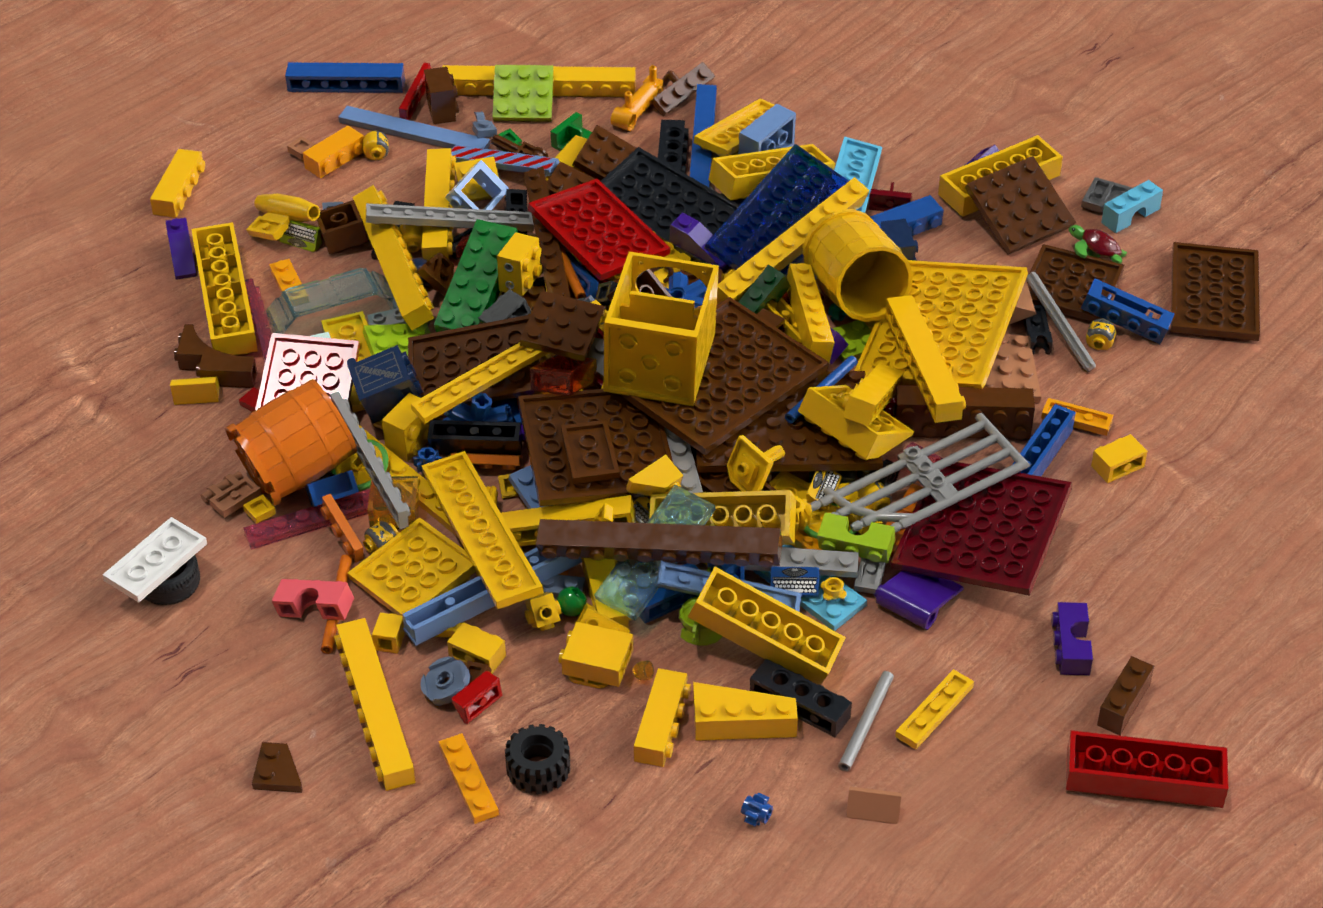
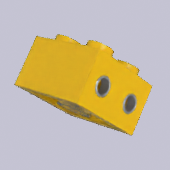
(519, 264)

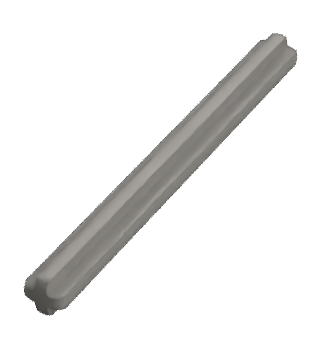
(1061, 322)

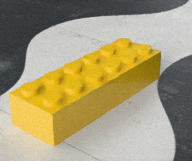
(741, 173)
(953, 183)
(748, 509)
(766, 626)

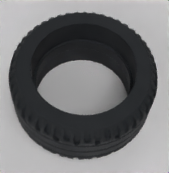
(178, 588)

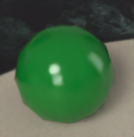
(571, 601)

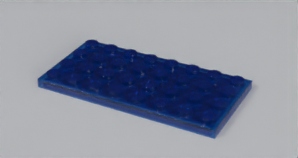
(774, 206)

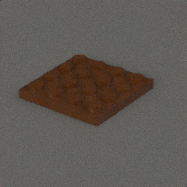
(1020, 205)
(1070, 278)

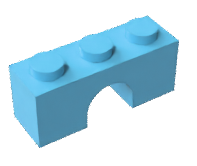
(1119, 211)

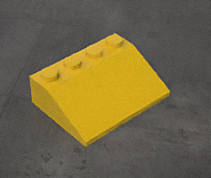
(823, 408)

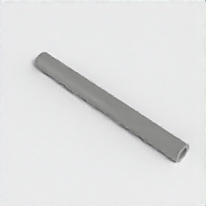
(865, 721)

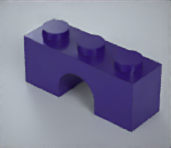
(1073, 654)

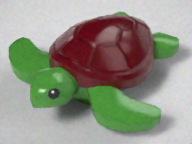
(1096, 244)

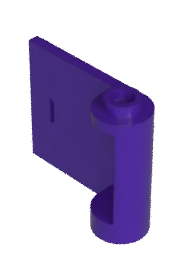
(916, 596)

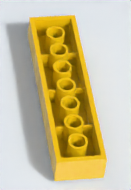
(224, 289)

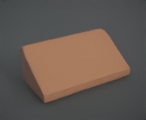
(873, 805)

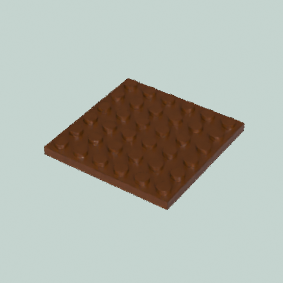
(634, 435)

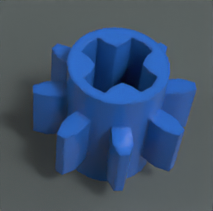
(425, 456)
(756, 809)

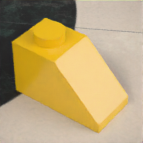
(655, 478)

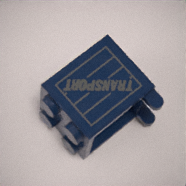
(383, 381)

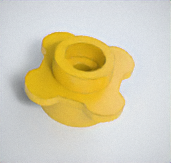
(833, 589)

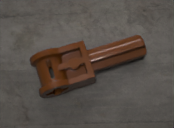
(525, 147)

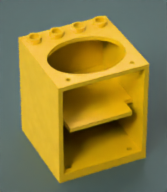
(658, 342)

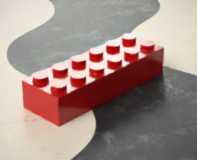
(1147, 769)

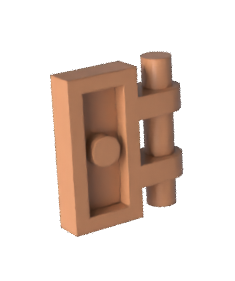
(231, 493)

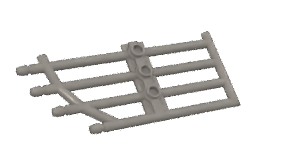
(929, 476)

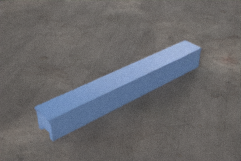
(470, 600)

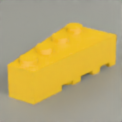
(741, 714)

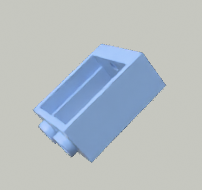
(486, 179)

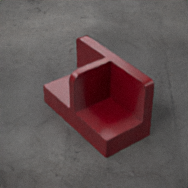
(885, 200)

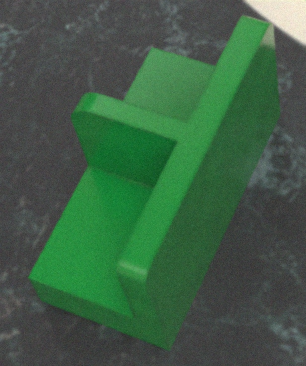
(567, 130)

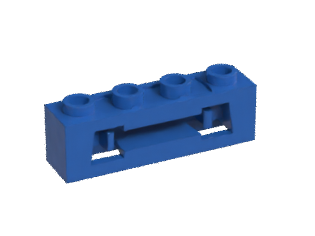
(1127, 311)

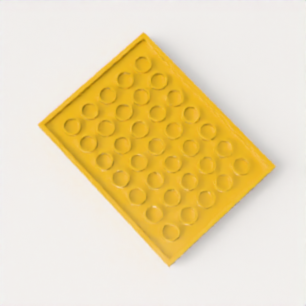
(964, 309)

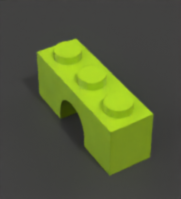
(872, 545)

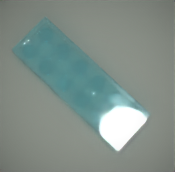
(634, 582)

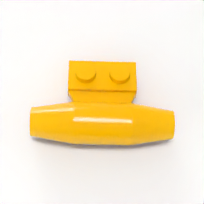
(278, 212)

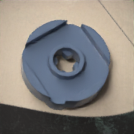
(432, 683)

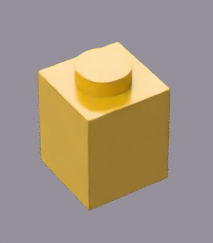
(388, 632)

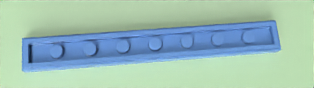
(410, 129)

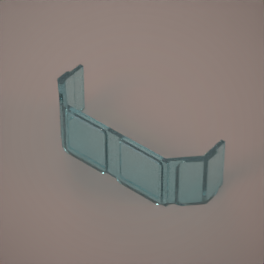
(326, 294)

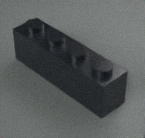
(475, 437)

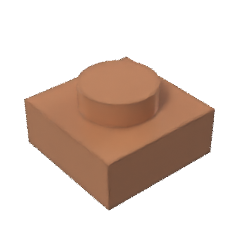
(299, 146)

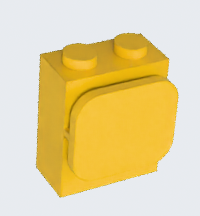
(596, 655)

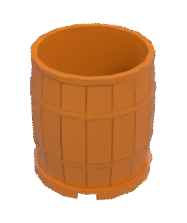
(292, 440)

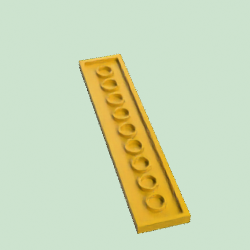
(482, 530)

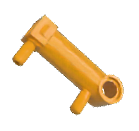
(626, 116)

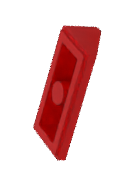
(477, 696)

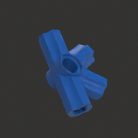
(680, 289)
(480, 411)

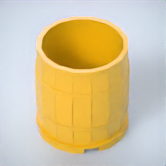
(856, 264)

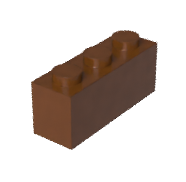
(1125, 695)

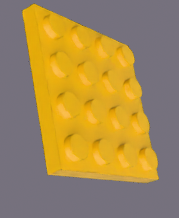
(413, 568)

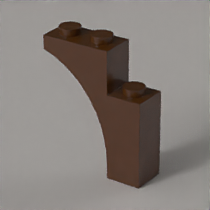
(208, 362)

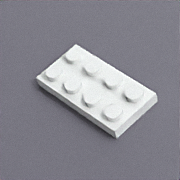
(154, 559)

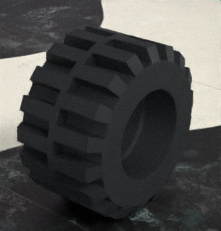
(537, 775)

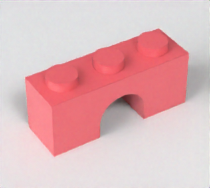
(330, 597)

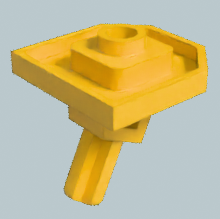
(750, 466)

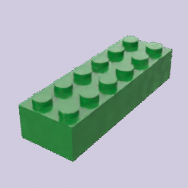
(476, 277)

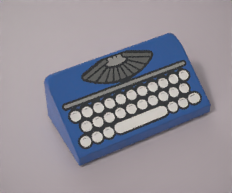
(797, 579)

